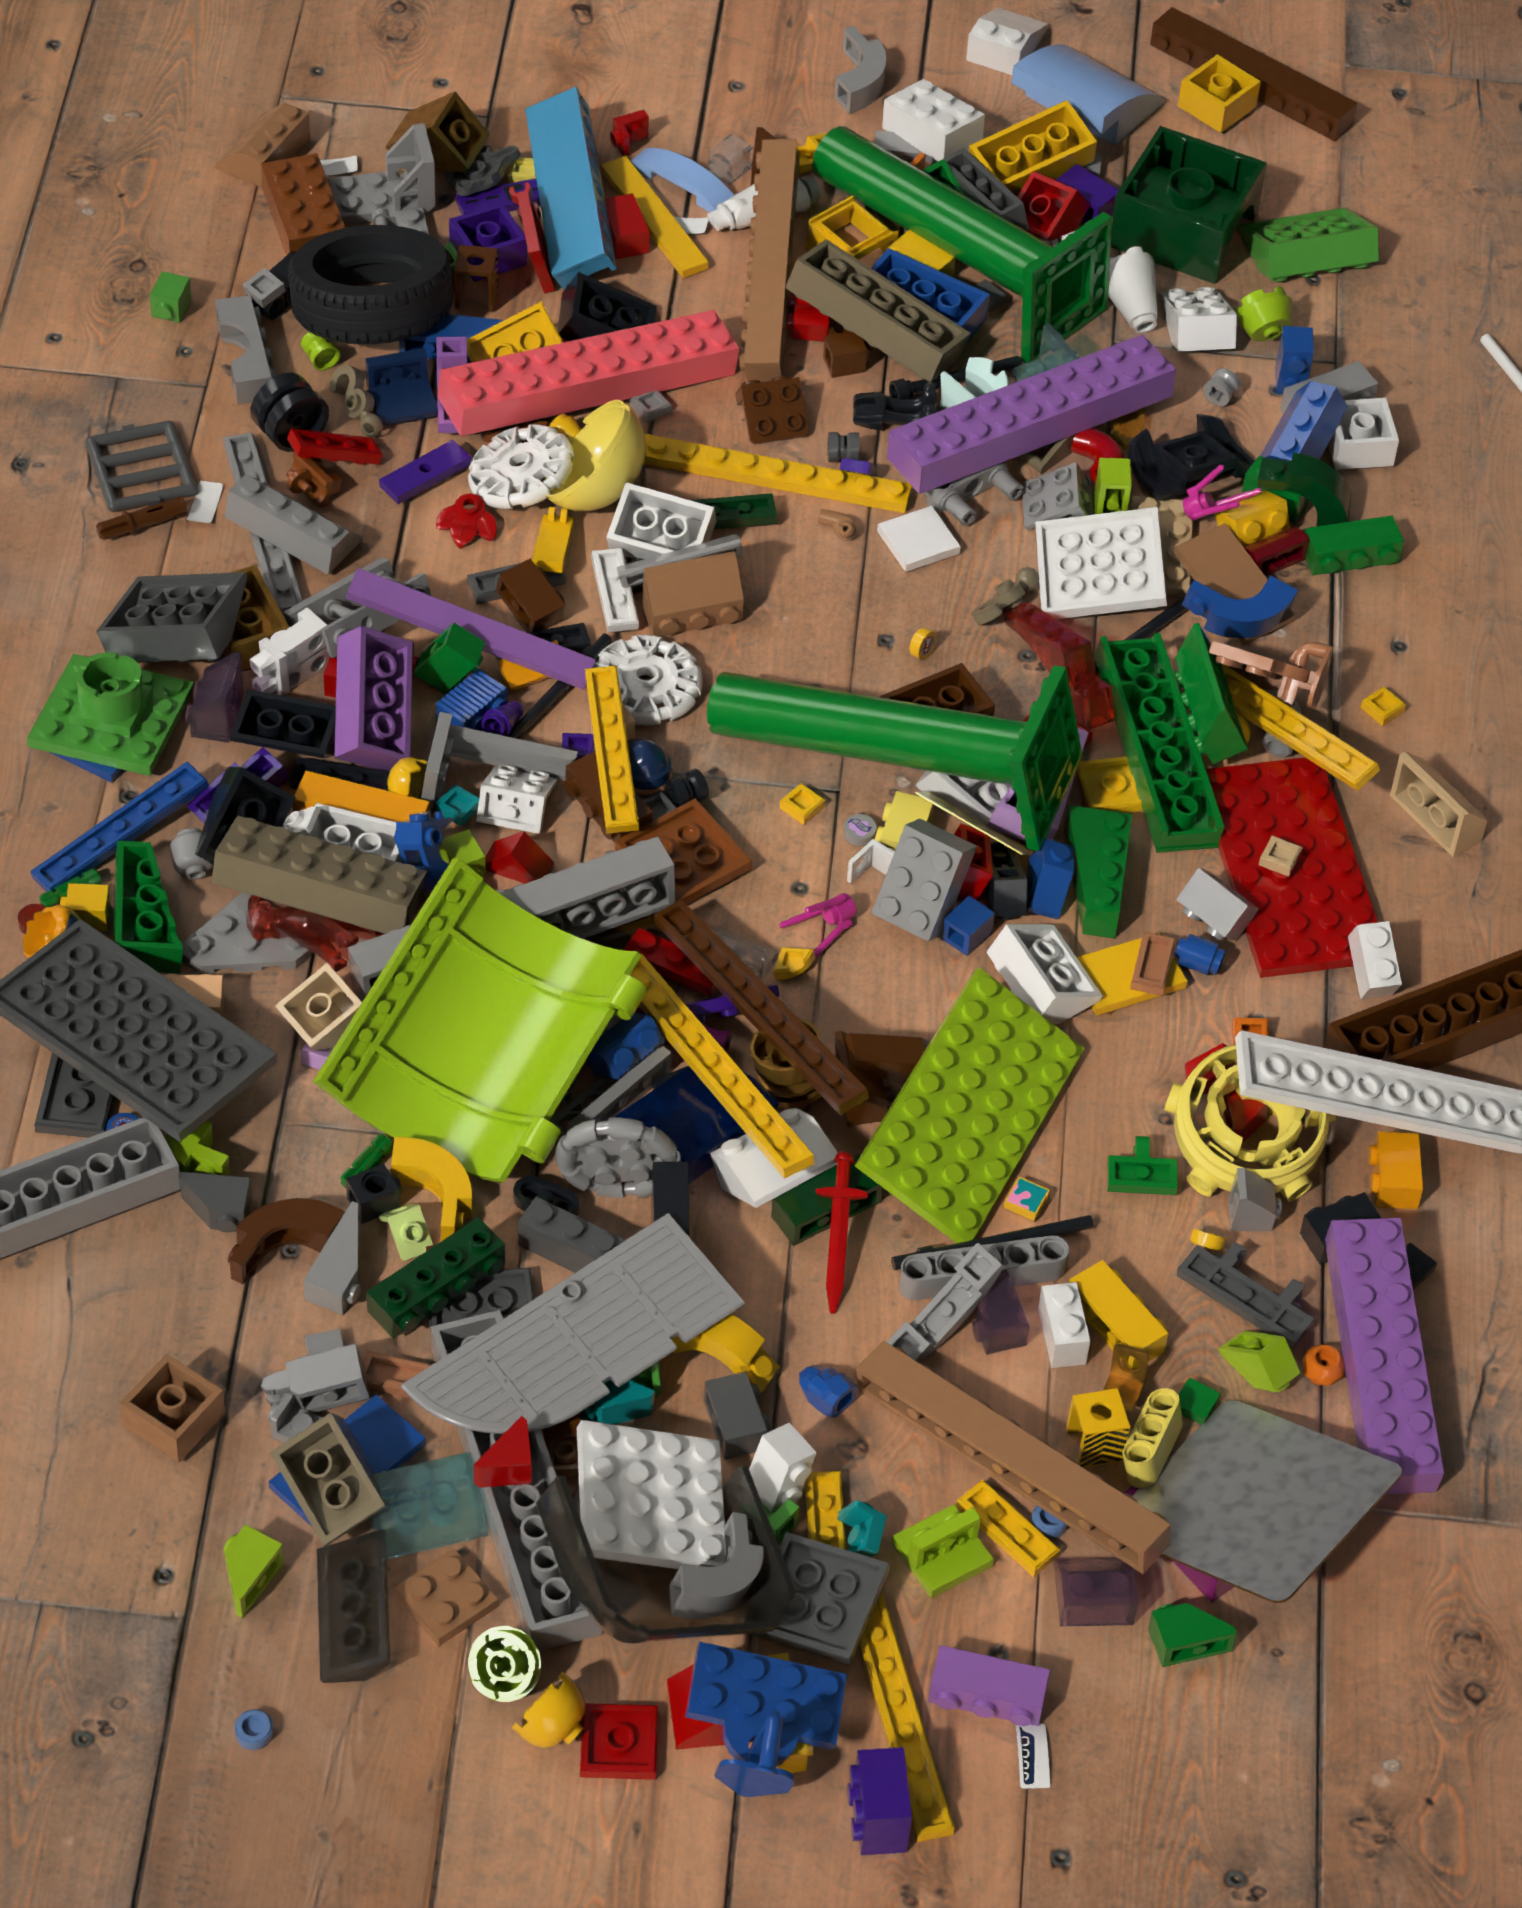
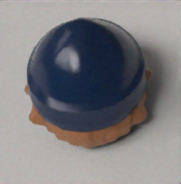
(649, 766)

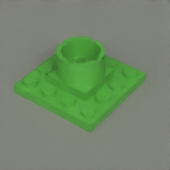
(111, 713)

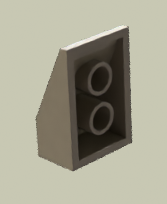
(329, 1477)

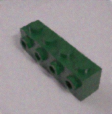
(436, 1278)

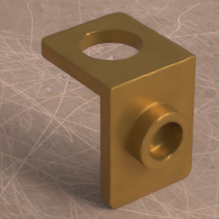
(1129, 1382)

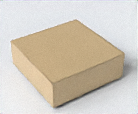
(1280, 856)

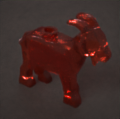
(305, 928)

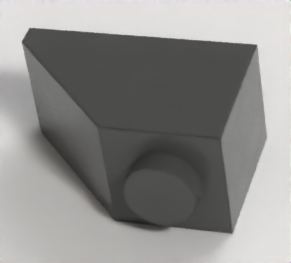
(217, 1198)

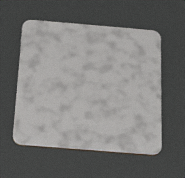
(1263, 1499)

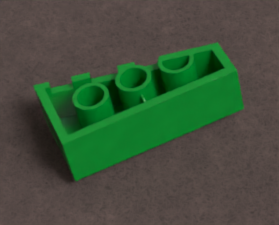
(1099, 865)

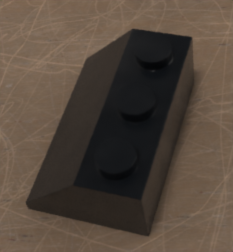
(286, 724)

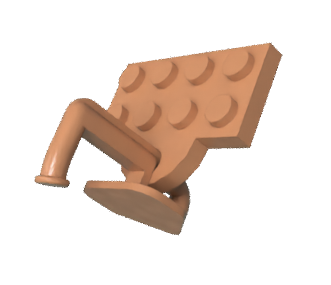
(1293, 671)

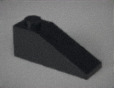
(1008, 885)

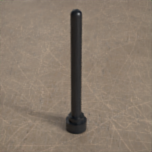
(906, 389)

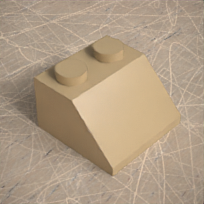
(320, 1008)

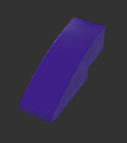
(260, 764)

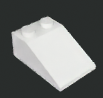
(1003, 39)
(970, 795)

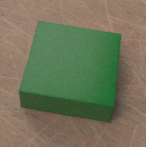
(1197, 1400)

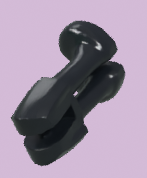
(876, 409)

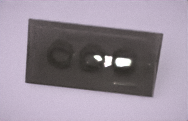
(353, 1608)

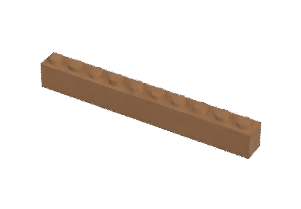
(771, 260)
(1014, 1456)

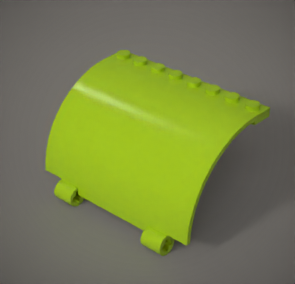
(478, 1027)

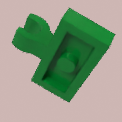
(1141, 1173)

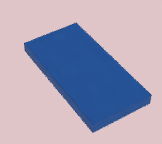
(383, 1438)

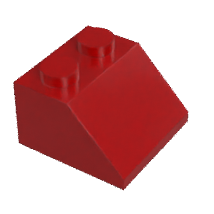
(1051, 207)
(688, 1731)

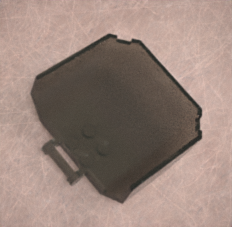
(634, 1598)

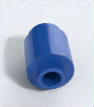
(1200, 954)

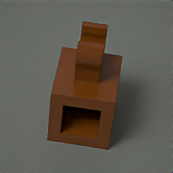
(845, 353)

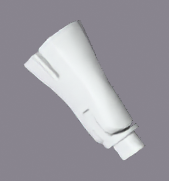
(739, 208)

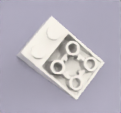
(1199, 319)

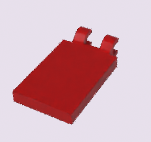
(530, 218)

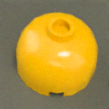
(554, 1715)

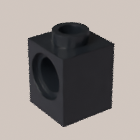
(377, 1179)

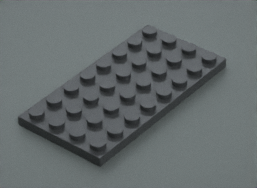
(131, 1030)

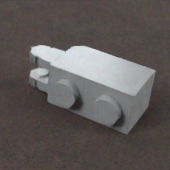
(320, 1380)

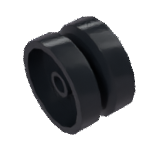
(287, 404)

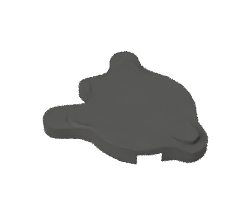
(484, 172)

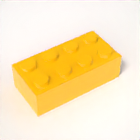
(1042, 144)

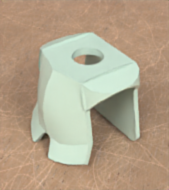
(978, 382)

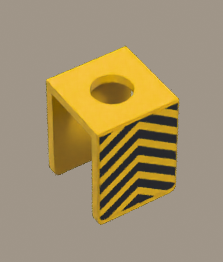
(1103, 1426)

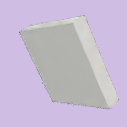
(918, 538)

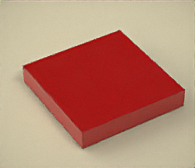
(619, 1741)

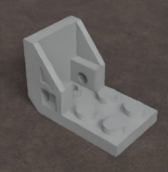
(394, 189)

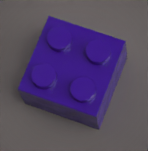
(493, 229)
(880, 1801)

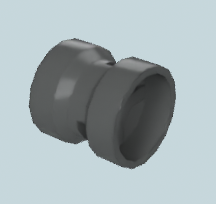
(836, 445)

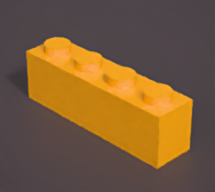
(356, 798)

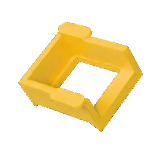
(849, 211)

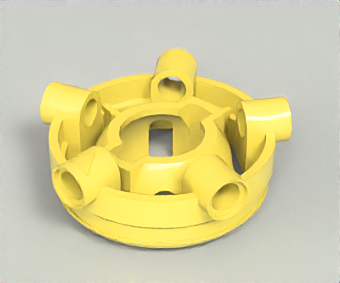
(1212, 1164)

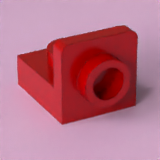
(629, 129)

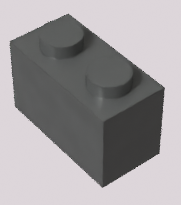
(735, 1414)

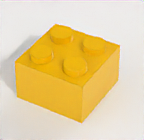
(1219, 93)

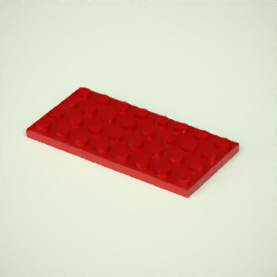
(1309, 914)

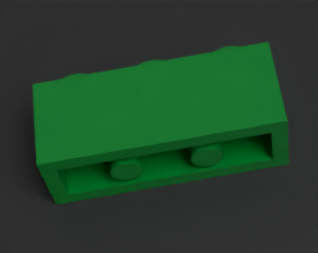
(1353, 545)

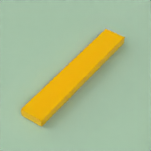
(662, 225)
(611, 750)

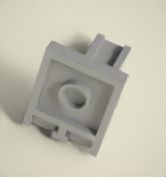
(488, 749)

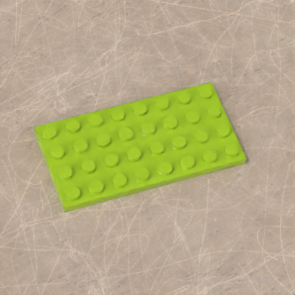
(970, 1107)

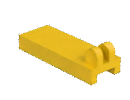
(553, 540)

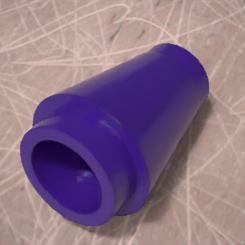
(502, 718)

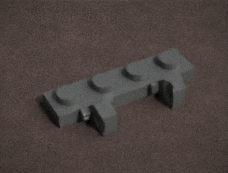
(1224, 1282)

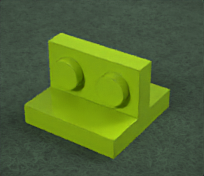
(944, 1549)

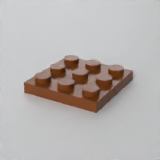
(697, 846)

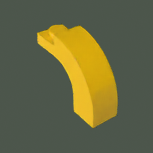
(438, 1171)
(736, 1347)

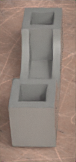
(239, 326)

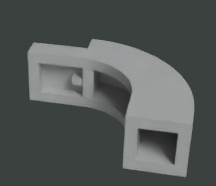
(864, 83)
(712, 1591)

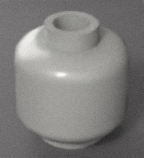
(183, 854)

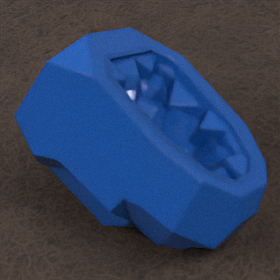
(827, 1389)

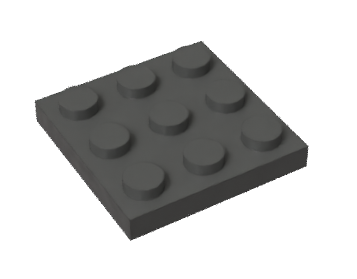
(831, 1598)

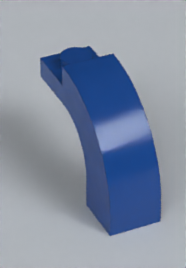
(1241, 616)

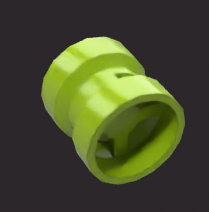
(322, 352)

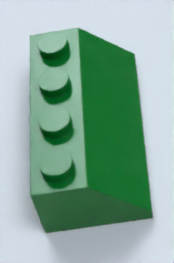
(1208, 698)

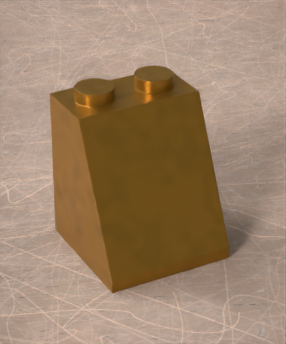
(451, 130)

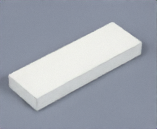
(616, 601)

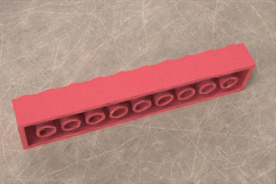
(587, 372)

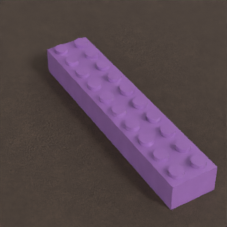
(1030, 413)

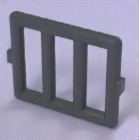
(129, 433)

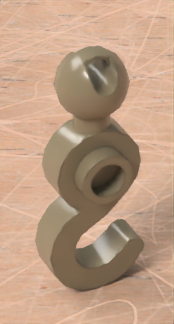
(357, 403)
(1007, 595)

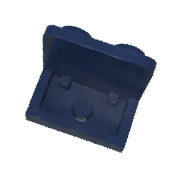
(400, 386)

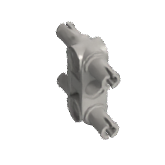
(953, 495)

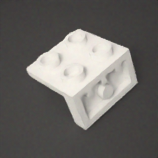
(515, 798)

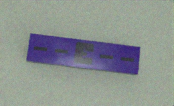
(494, 196)

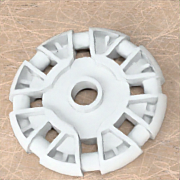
(544, 455)
(639, 658)

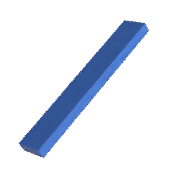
(122, 825)

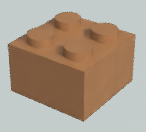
(172, 1408)

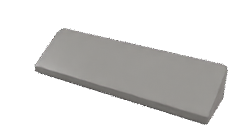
(632, 573)

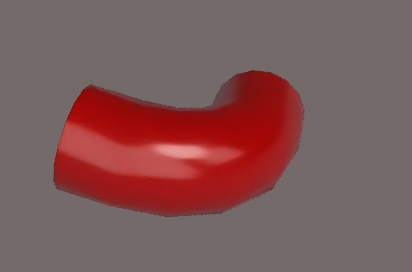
(1095, 445)

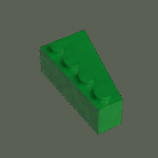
(142, 910)

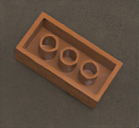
(299, 200)

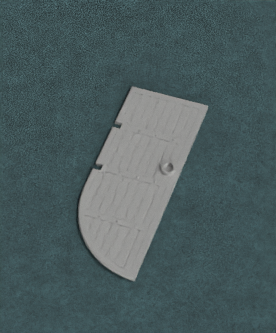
(579, 1334)

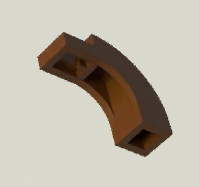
(280, 1224)

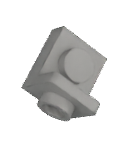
(289, 1420)

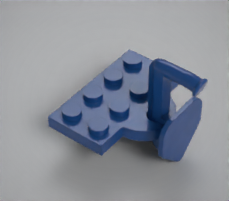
(766, 1704)

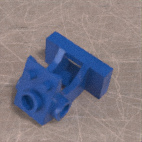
(425, 835)

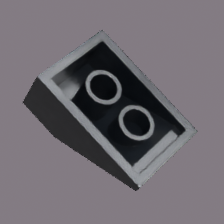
(597, 308)
(244, 796)

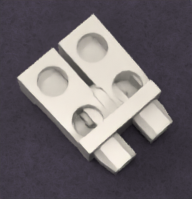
(290, 655)

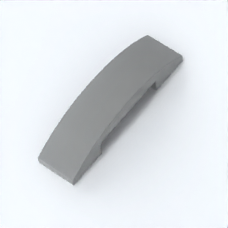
(950, 1306)

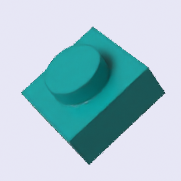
(457, 804)

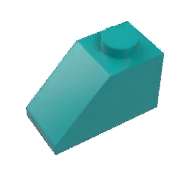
(621, 1404)

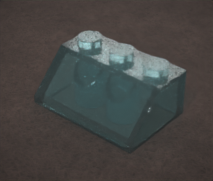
(429, 1505)

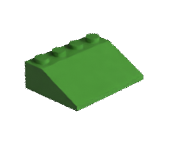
(1310, 243)

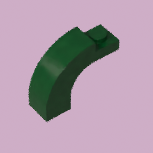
(1312, 480)

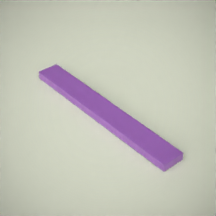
(498, 638)

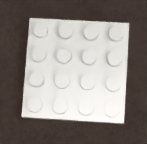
(1100, 563)
(651, 1496)

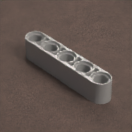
(1032, 1254)

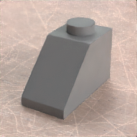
(1252, 1203)

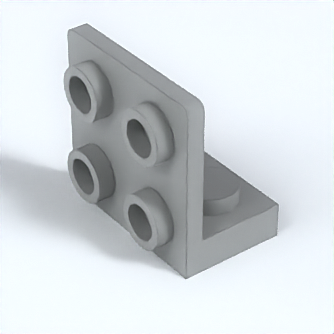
(1057, 495)

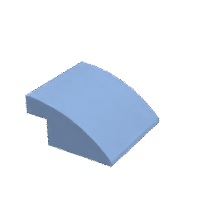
(1100, 96)

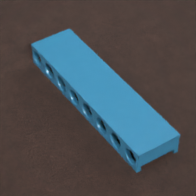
(570, 186)

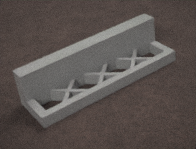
(619, 1096)

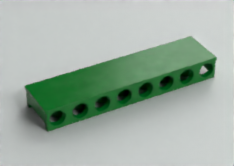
(1158, 744)

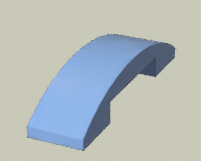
(683, 173)

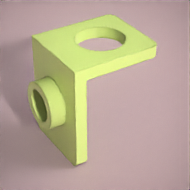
(408, 1230)

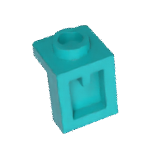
(867, 1527)

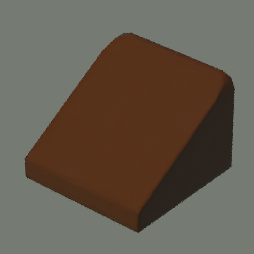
(565, 1428)

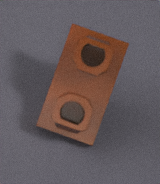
(309, 477)

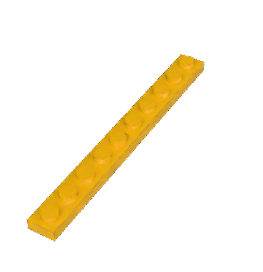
(777, 473)
(721, 1074)

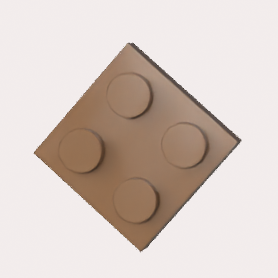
(446, 1597)

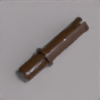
(141, 518)

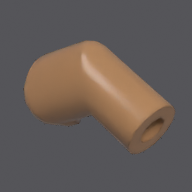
(840, 522)

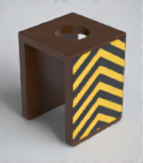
(488, 269)

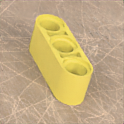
(1152, 1438)

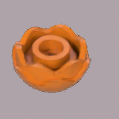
(1323, 1374)

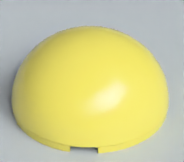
(605, 458)

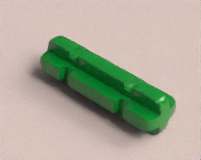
(51, 898)
(369, 1157)

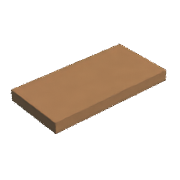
(1225, 567)

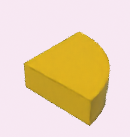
(793, 962)

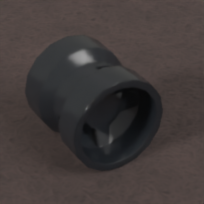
(687, 788)

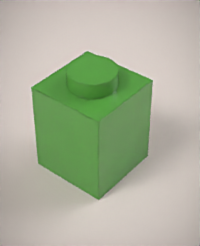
(170, 297)

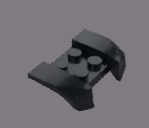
(1171, 464)

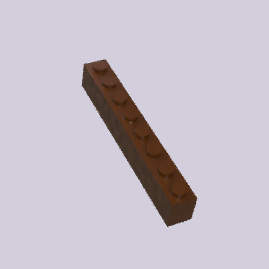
(1279, 86)

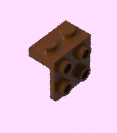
(773, 409)

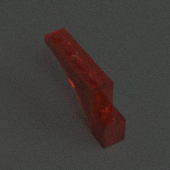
(1064, 647)

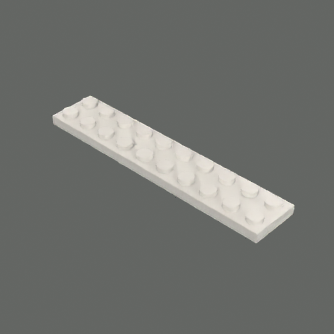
(1379, 1092)

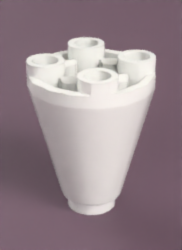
(1134, 288)

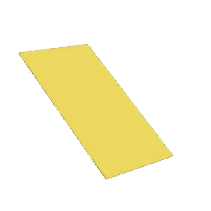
(974, 822)

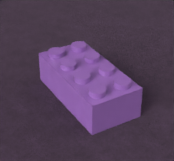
(373, 698)

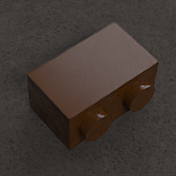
(530, 596)

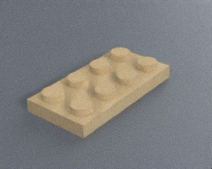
(1174, 530)

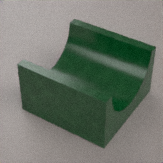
(1186, 202)

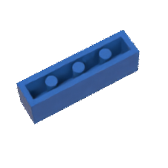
(449, 327)

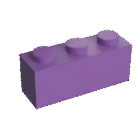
(988, 1686)

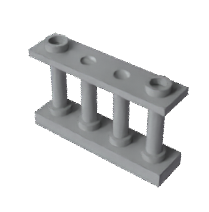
(345, 615)

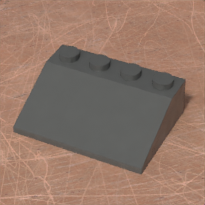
(175, 617)

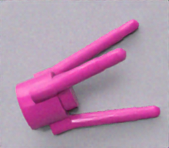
(1202, 503)
(834, 911)

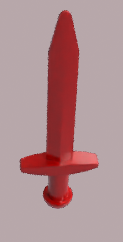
(841, 1197)

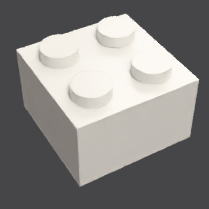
(1364, 436)

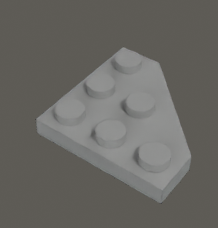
(228, 944)

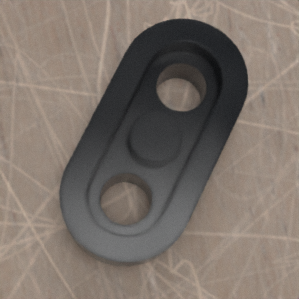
(546, 1191)

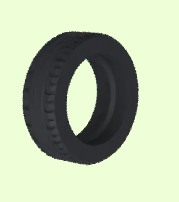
(377, 314)

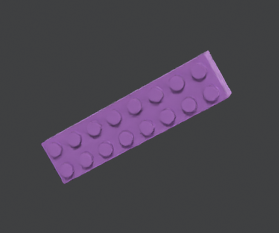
(1384, 1349)

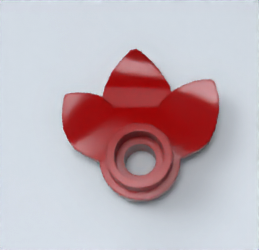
(466, 523)

